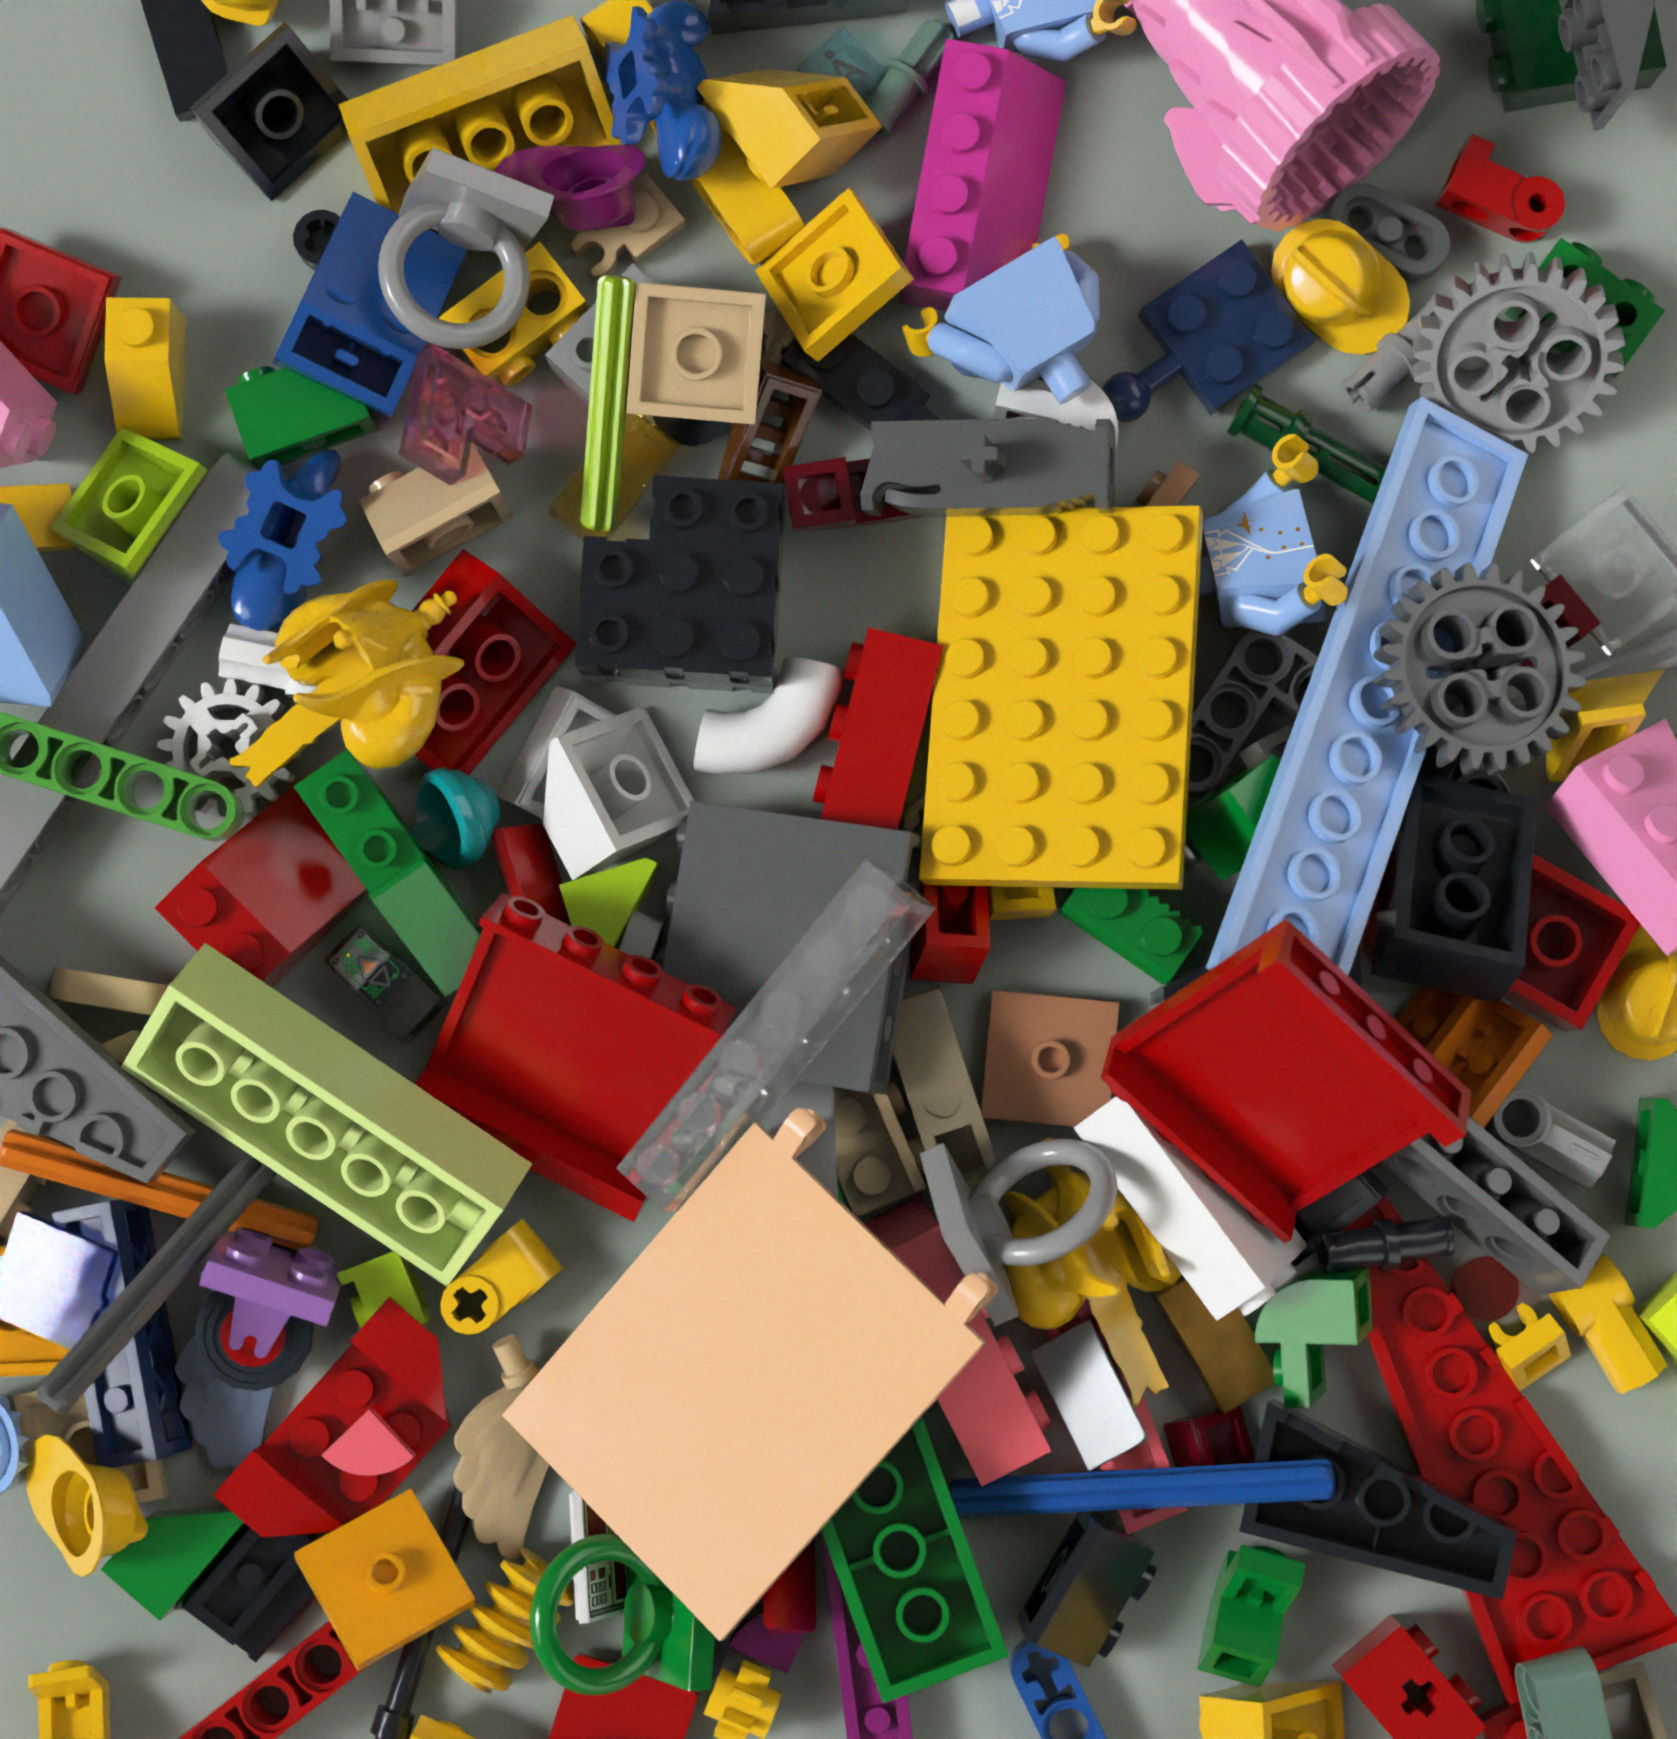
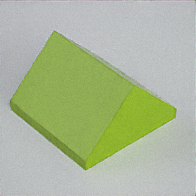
(128, 503)

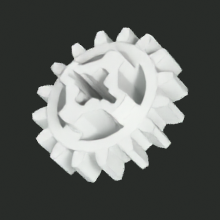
(212, 730)

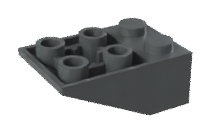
(1607, 50)

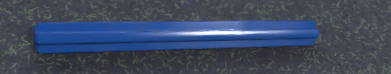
(1145, 1489)

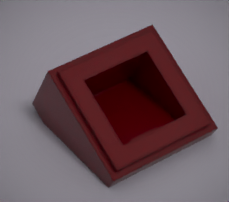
(1209, 1439)

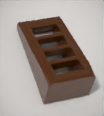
(796, 417)

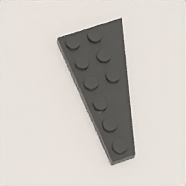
(74, 1089)

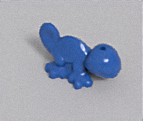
(658, 80)
(283, 534)

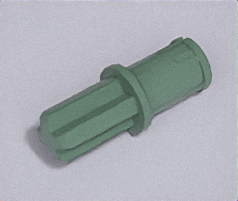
(908, 75)

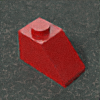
(953, 937)

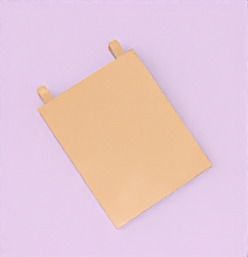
(745, 1376)

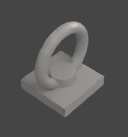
(476, 213)
(978, 1229)

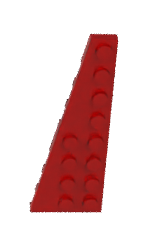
(1486, 1443)

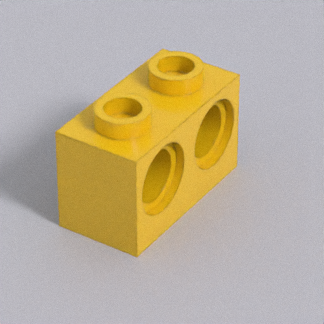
(532, 332)

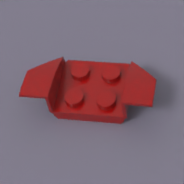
(287, 1482)

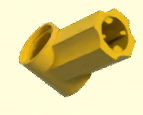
(1611, 1327)

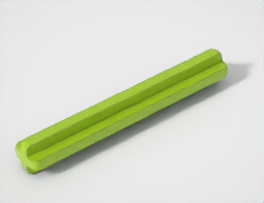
(607, 402)

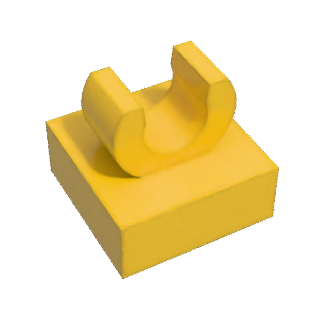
(1532, 1351)

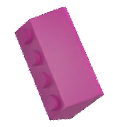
(980, 170)

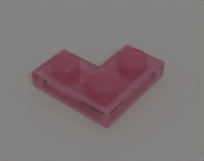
(459, 406)

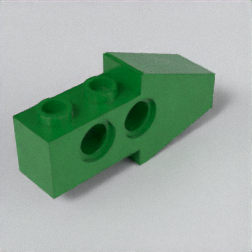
(393, 868)

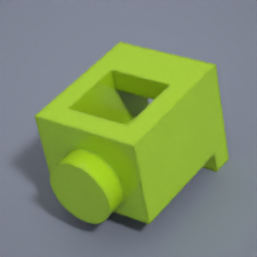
(384, 1278)

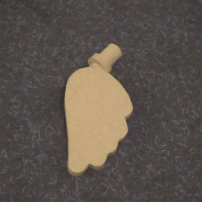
(497, 1465)

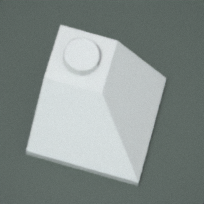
(611, 792)

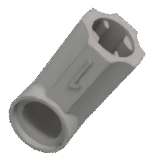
(1555, 1140)

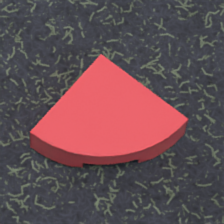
(369, 1447)

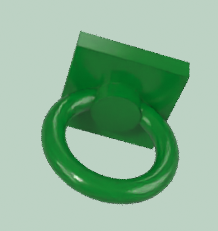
(659, 1630)

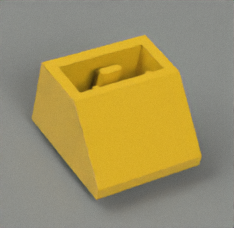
(791, 122)

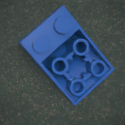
(343, 324)

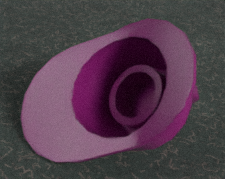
(588, 183)

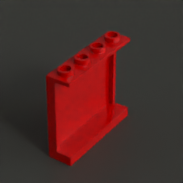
(568, 1048)
(1282, 1078)

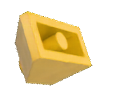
(146, 365)

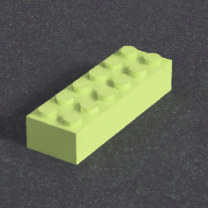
(325, 1114)

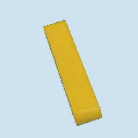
(747, 208)

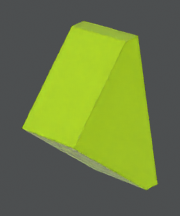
(609, 898)

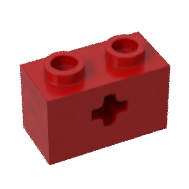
(1390, 1658)

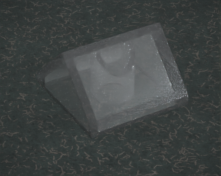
(1618, 567)

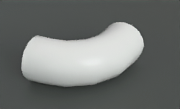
(776, 728)

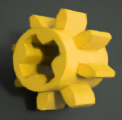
(743, 1702)

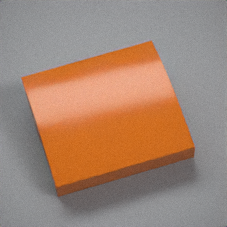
(1477, 1041)

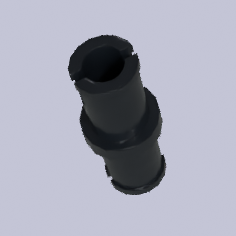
(1385, 1244)

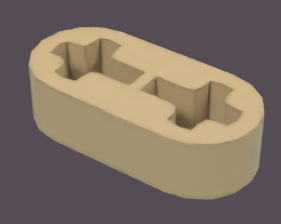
(105, 991)

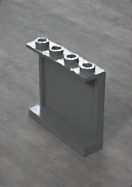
(749, 896)

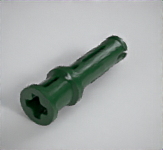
(1300, 424)

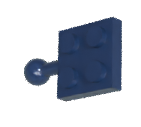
(1217, 331)

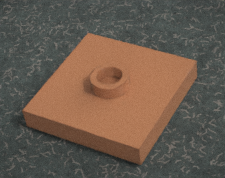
(1046, 1058)

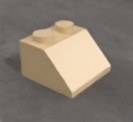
(426, 518)

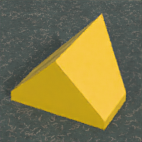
(1608, 715)

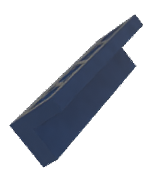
(130, 1393)

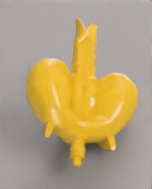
(368, 674)
(1097, 1270)

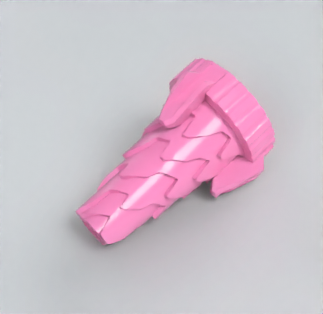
(1286, 97)

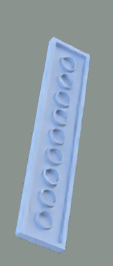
(1344, 765)

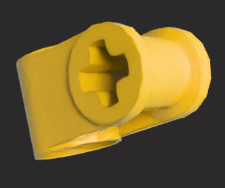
(506, 1272)

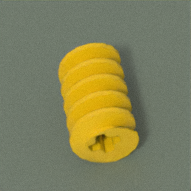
(501, 1628)

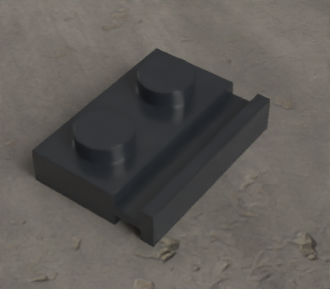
(251, 1590)

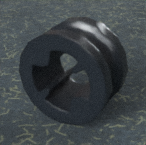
(306, 227)

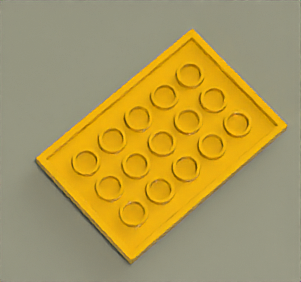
(1064, 700)

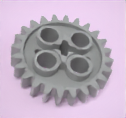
(1564, 382)

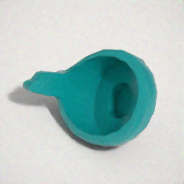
(455, 816)

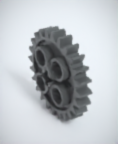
(1468, 612)

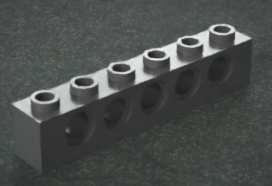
(1503, 1208)

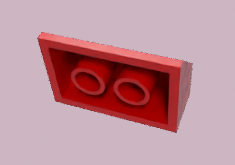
(506, 657)

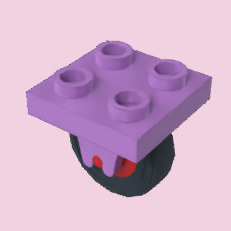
(262, 1308)

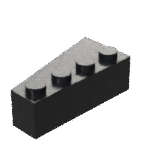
(1379, 1512)

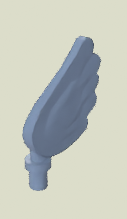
(222, 1417)

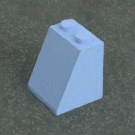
(36, 626)

